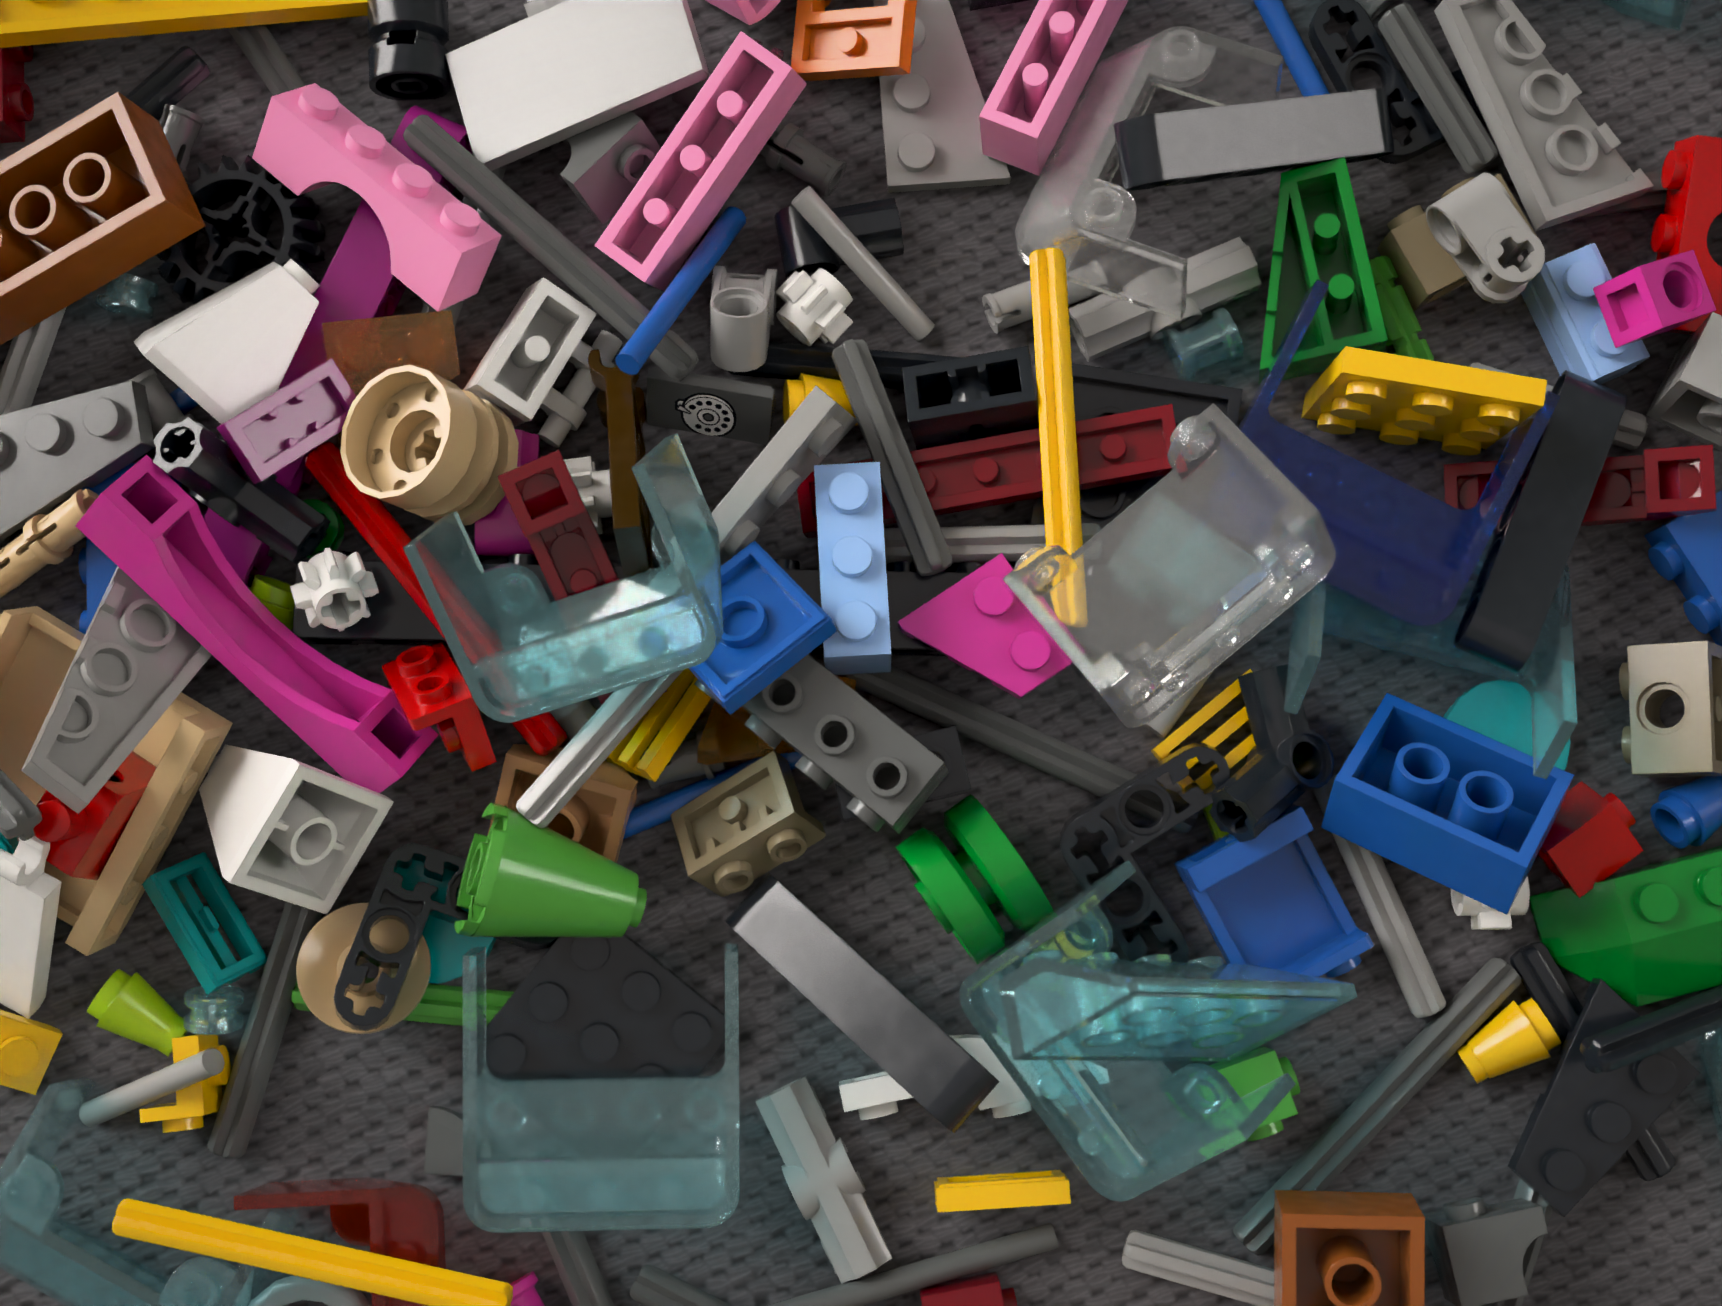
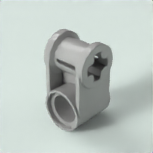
(1482, 234)
(741, 318)

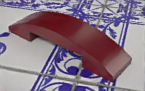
(1628, 489)
(558, 527)

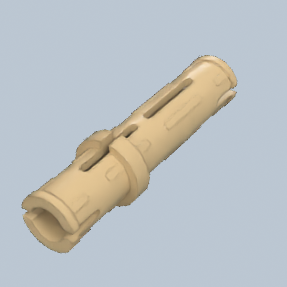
(43, 541)

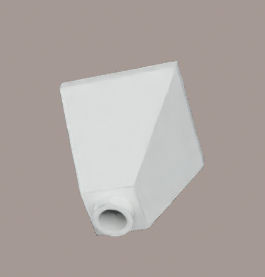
(236, 341)
(287, 825)

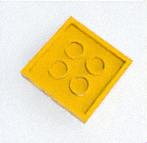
(1420, 400)

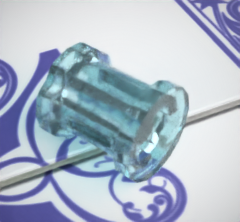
(1203, 345)

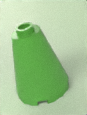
(543, 885)

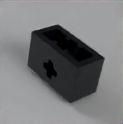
(971, 397)

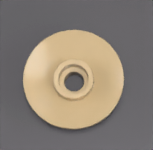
(326, 952)

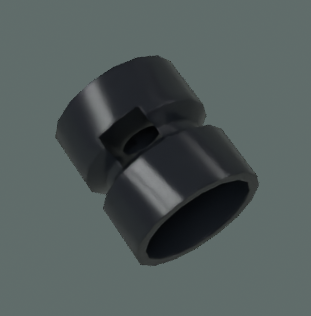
(408, 49)

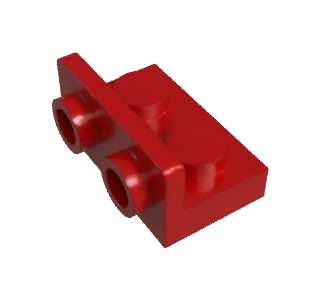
(436, 693)

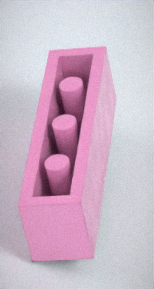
(1045, 79)
(701, 162)

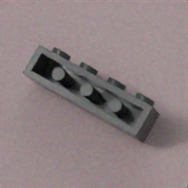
(845, 743)

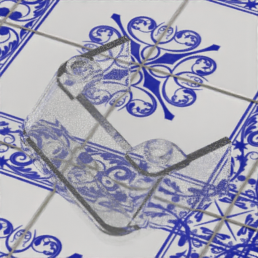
(1074, 197)

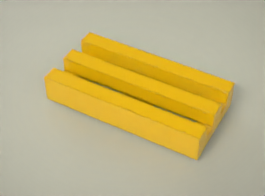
(673, 728)
(1163, 749)
(1001, 1190)

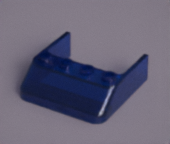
(1389, 539)

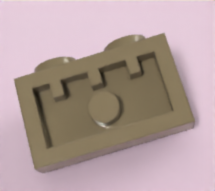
(745, 827)

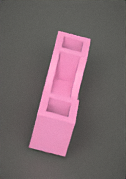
(432, 237)

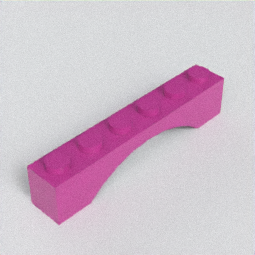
(169, 552)

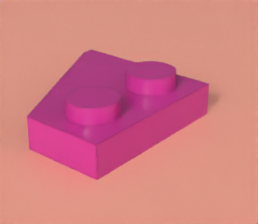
(988, 631)

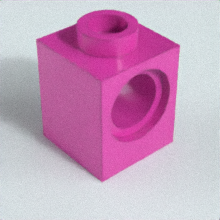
(1654, 298)

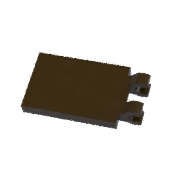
(623, 413)

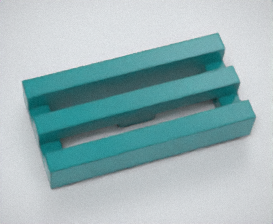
(197, 928)

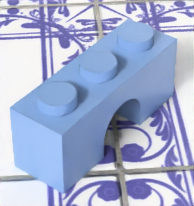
(853, 567)

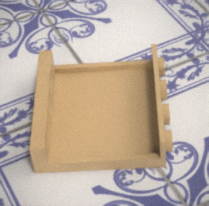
(181, 744)

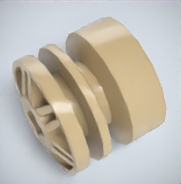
(427, 445)

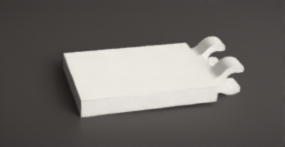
(26, 925)

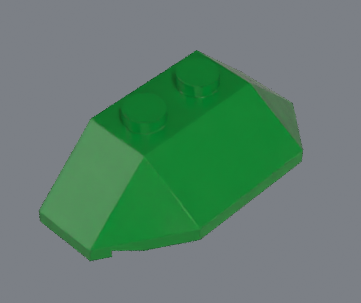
(1641, 929)

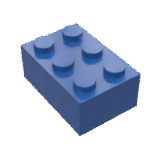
(1445, 802)

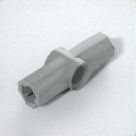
(1212, 281)
(824, 1180)

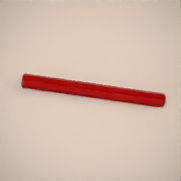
(387, 541)

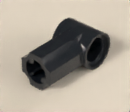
(872, 223)

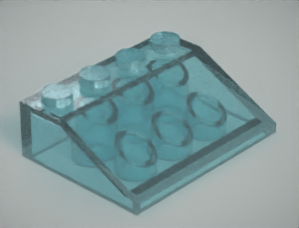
(1155, 1007)

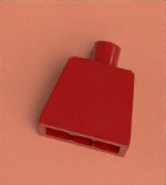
(86, 840)

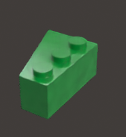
(1321, 240)

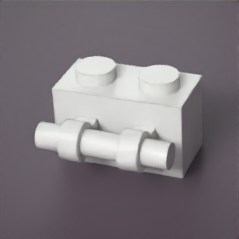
(531, 354)

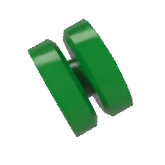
(980, 874)

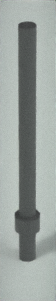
(932, 1270)

